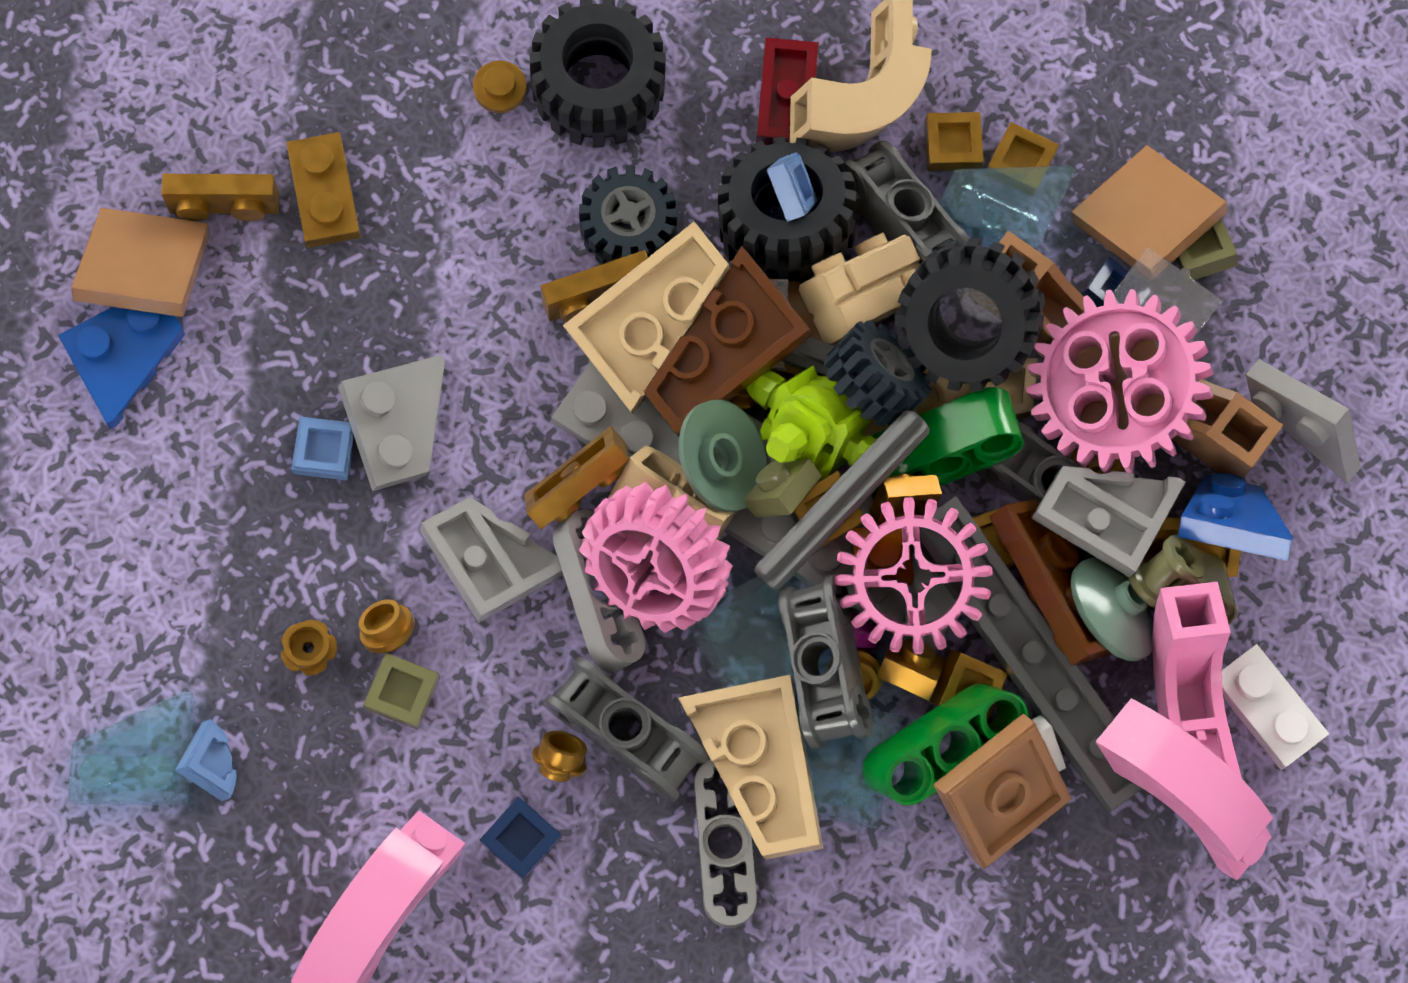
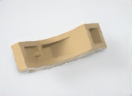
(853, 114)

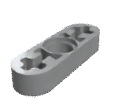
(589, 610)
(714, 886)

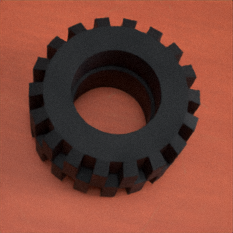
(589, 32)
(781, 246)
(941, 349)

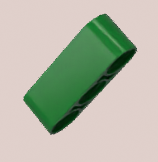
(964, 437)
(920, 742)

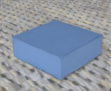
(792, 186)
(323, 448)

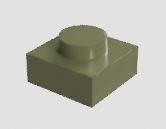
(1209, 253)
(781, 487)
(401, 691)

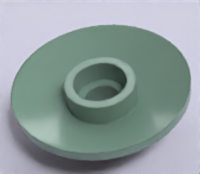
(721, 454)
(1112, 610)

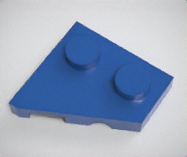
(120, 354)
(1236, 517)

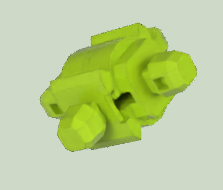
(809, 421)

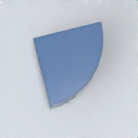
(209, 761)

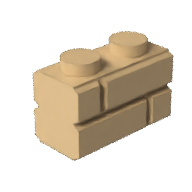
(861, 287)

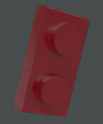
(784, 71)

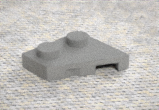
(1308, 417)
(395, 419)
(1108, 513)
(488, 558)

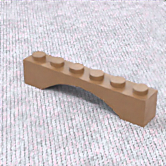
(1234, 427)

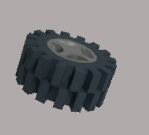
(625, 200)
(876, 373)

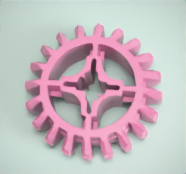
(655, 557)
(916, 623)

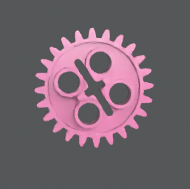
(1168, 373)

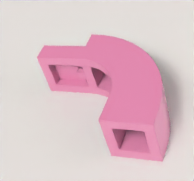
(1187, 664)
(1191, 783)
(378, 903)

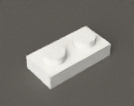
(1270, 707)

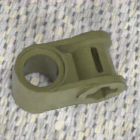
(1179, 566)

